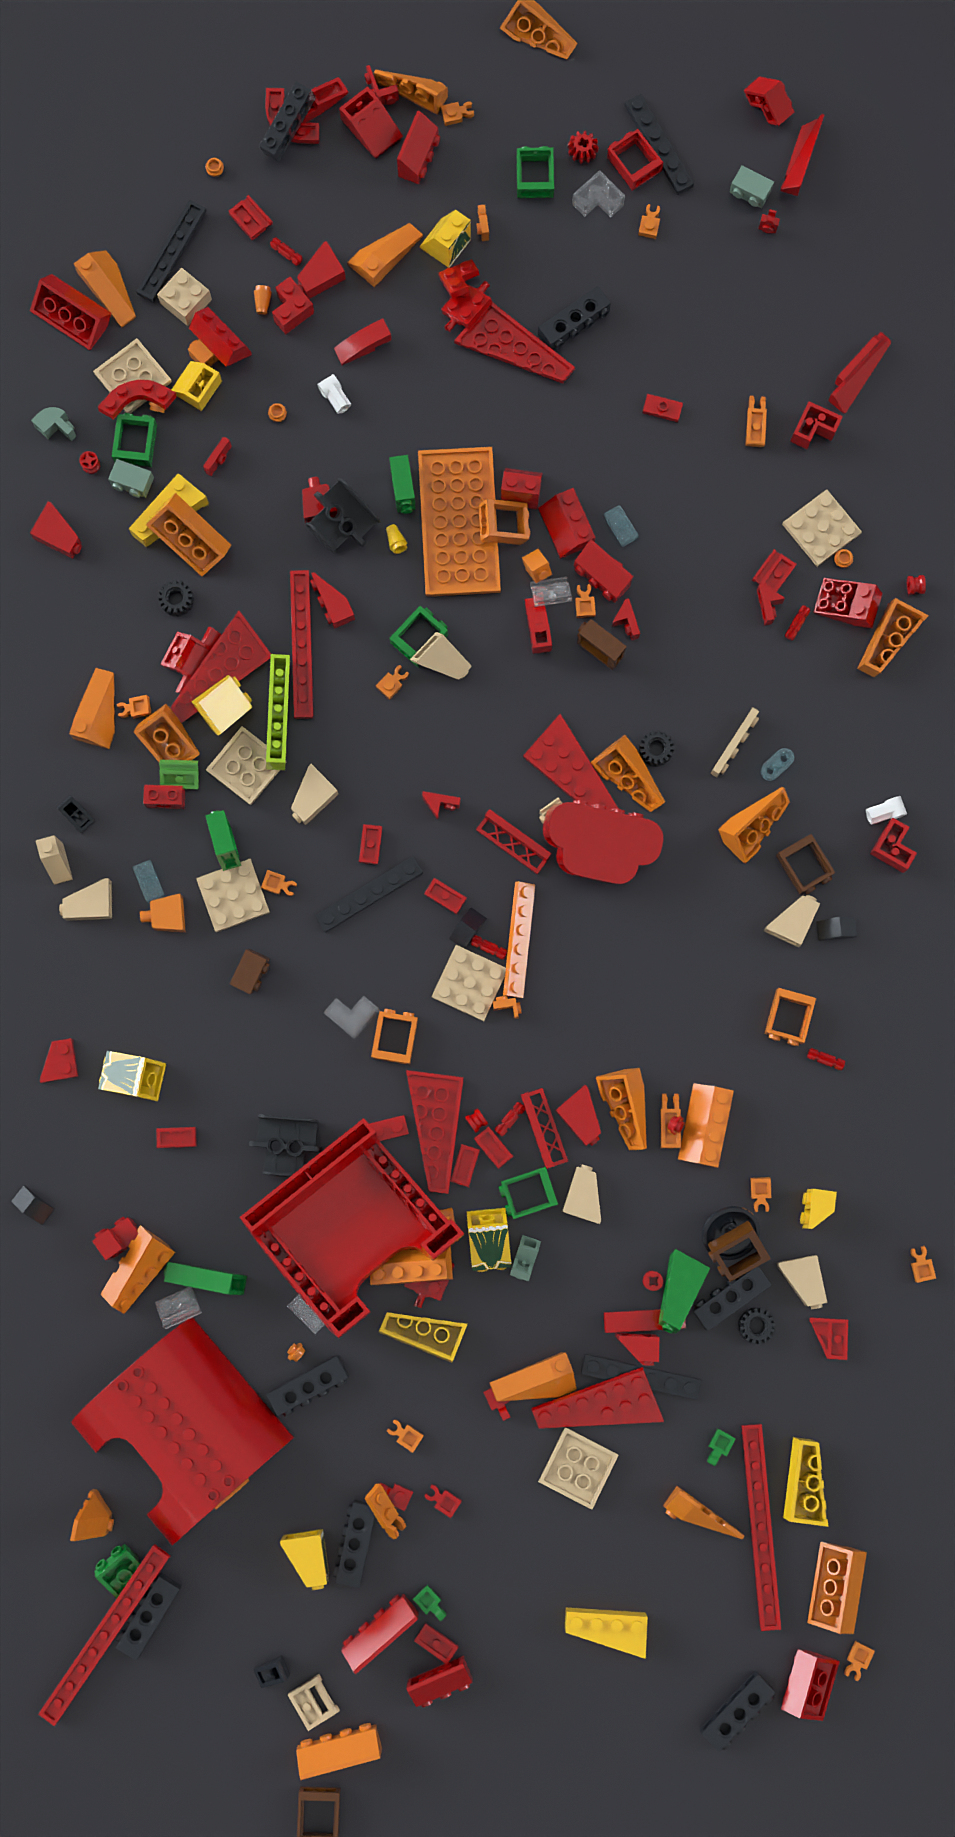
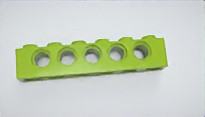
(277, 712)

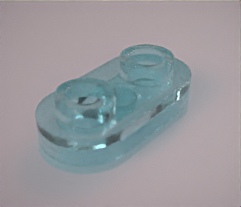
(776, 764)

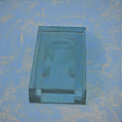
(621, 525)
(148, 881)

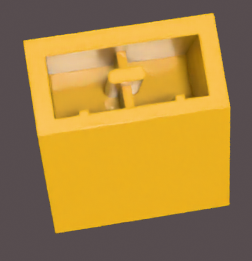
(197, 384)
(818, 1206)

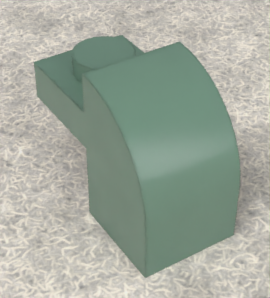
(51, 420)
(525, 1258)

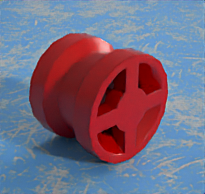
(86, 462)
(916, 584)
(476, 1120)
(647, 1280)

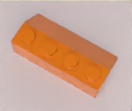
(188, 534)
(705, 1125)
(413, 1267)
(837, 1588)
(338, 1751)

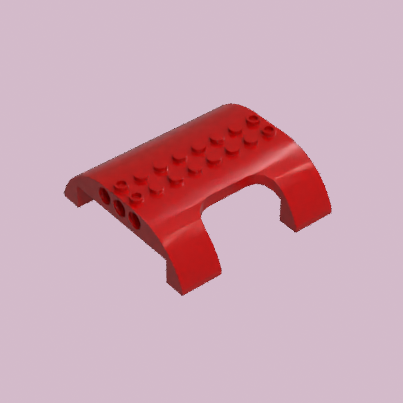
(344, 1222)
(189, 1422)

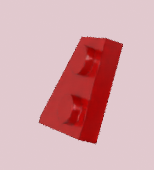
(60, 1062)
(832, 1336)

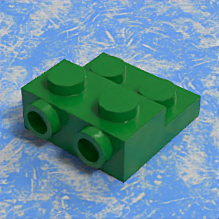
(117, 1569)

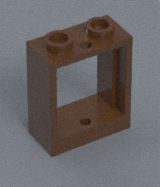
(601, 644)
(816, 850)
(731, 1239)
(318, 1794)

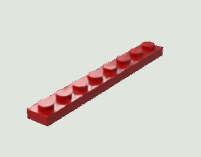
(301, 644)

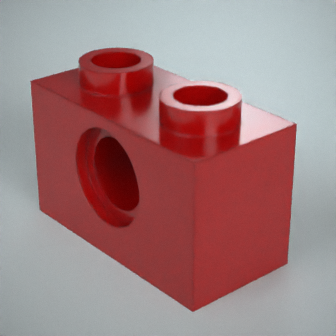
(164, 796)

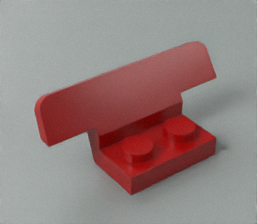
(188, 653)

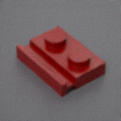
(250, 217)
(774, 571)

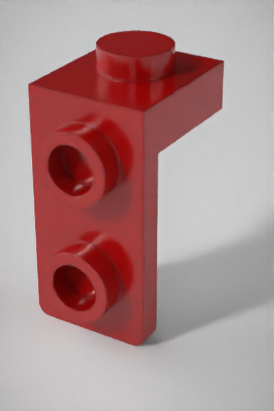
(386, 95)

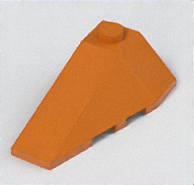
(534, 26)
(419, 90)
(382, 255)
(105, 281)
(626, 769)
(749, 827)
(626, 1099)
(544, 1379)
(690, 1510)

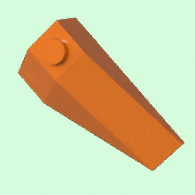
(96, 711)
(93, 1519)

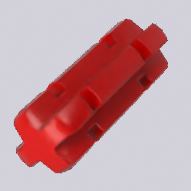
(286, 251)
(797, 623)
(488, 947)
(826, 1059)
(510, 1119)

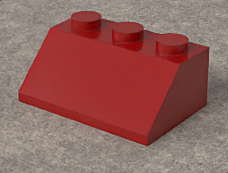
(417, 149)
(218, 337)
(566, 523)
(603, 571)
(642, 1346)
(439, 1682)
(810, 1685)

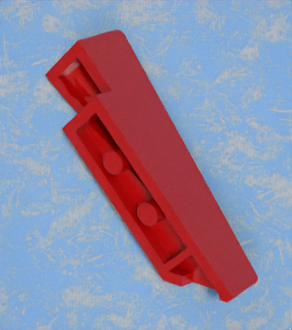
(801, 156)
(857, 372)

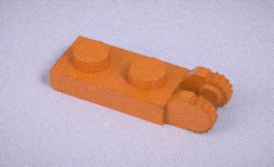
(756, 423)
(669, 1140)
(384, 1511)

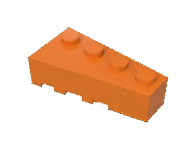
(890, 635)
(136, 1269)

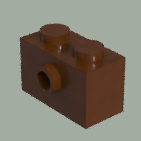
(250, 971)

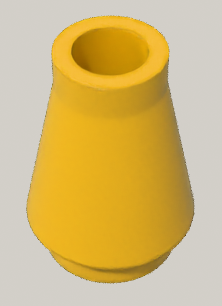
(396, 540)

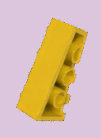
(182, 488)
(426, 1334)
(805, 1485)
(611, 1628)

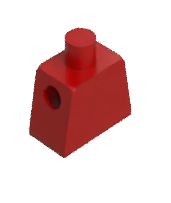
(311, 505)

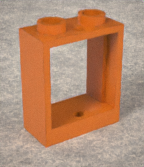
(487, 522)
(795, 998)
(389, 1056)

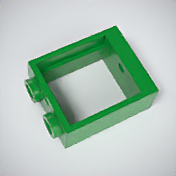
(535, 189)
(135, 458)
(402, 484)
(402, 646)
(223, 840)
(510, 1209)

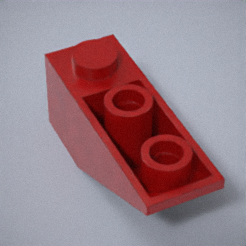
(336, 604)
(538, 627)

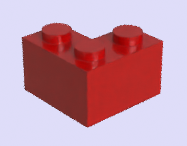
(771, 98)
(295, 306)
(815, 421)
(890, 848)
(116, 1240)

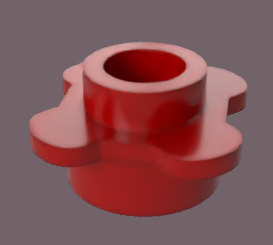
(675, 1124)

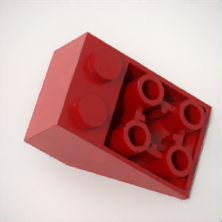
(370, 122)
(848, 602)

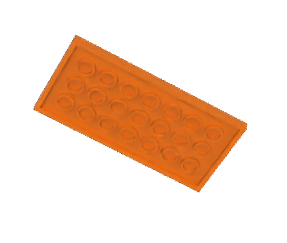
(450, 495)

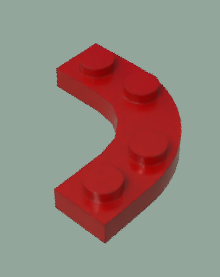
(307, 131)
(136, 390)

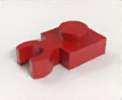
(446, 1502)

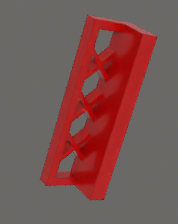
(521, 838)
(539, 1136)

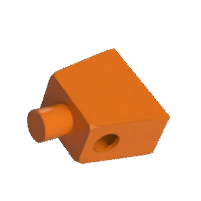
(166, 914)

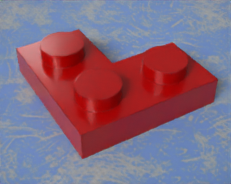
(455, 277)

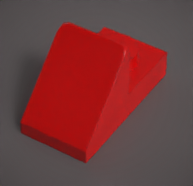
(767, 598)
(627, 616)
(435, 800)

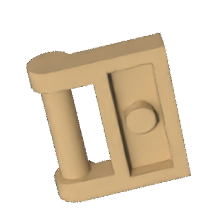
(307, 1705)

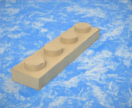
(731, 749)

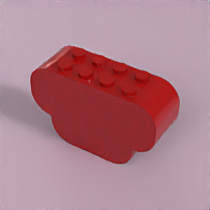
(601, 841)

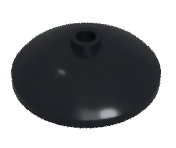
(734, 1217)

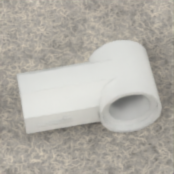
(332, 390)
(889, 809)

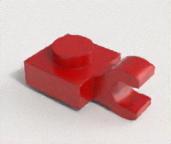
(769, 222)
(497, 1404)
(398, 1495)

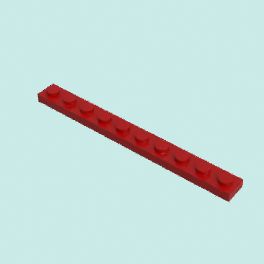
(761, 1527)
(104, 1635)

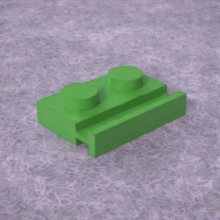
(179, 773)

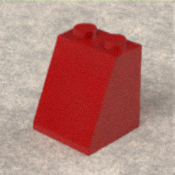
(521, 487)

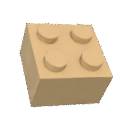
(184, 296)

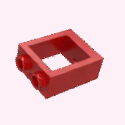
(645, 173)

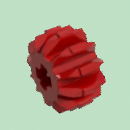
(583, 147)

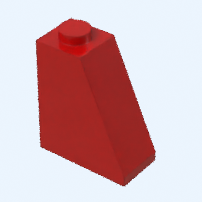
(321, 272)
(55, 532)
(581, 1117)

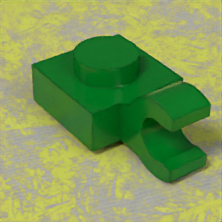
(721, 1444)
(428, 1601)

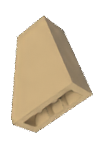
(442, 657)
(312, 796)
(54, 859)
(89, 903)
(794, 921)
(583, 1195)
(805, 1279)

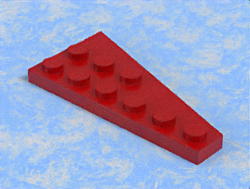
(507, 340)
(234, 654)
(567, 766)
(436, 1113)
(610, 1402)

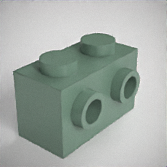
(751, 187)
(130, 478)

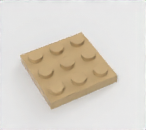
(128, 365)
(821, 528)
(243, 766)
(233, 896)
(469, 983)
(578, 1468)

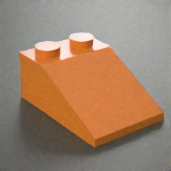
(166, 736)

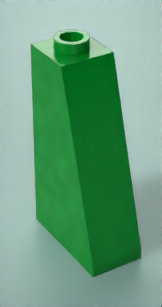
(205, 1278)
(680, 1290)

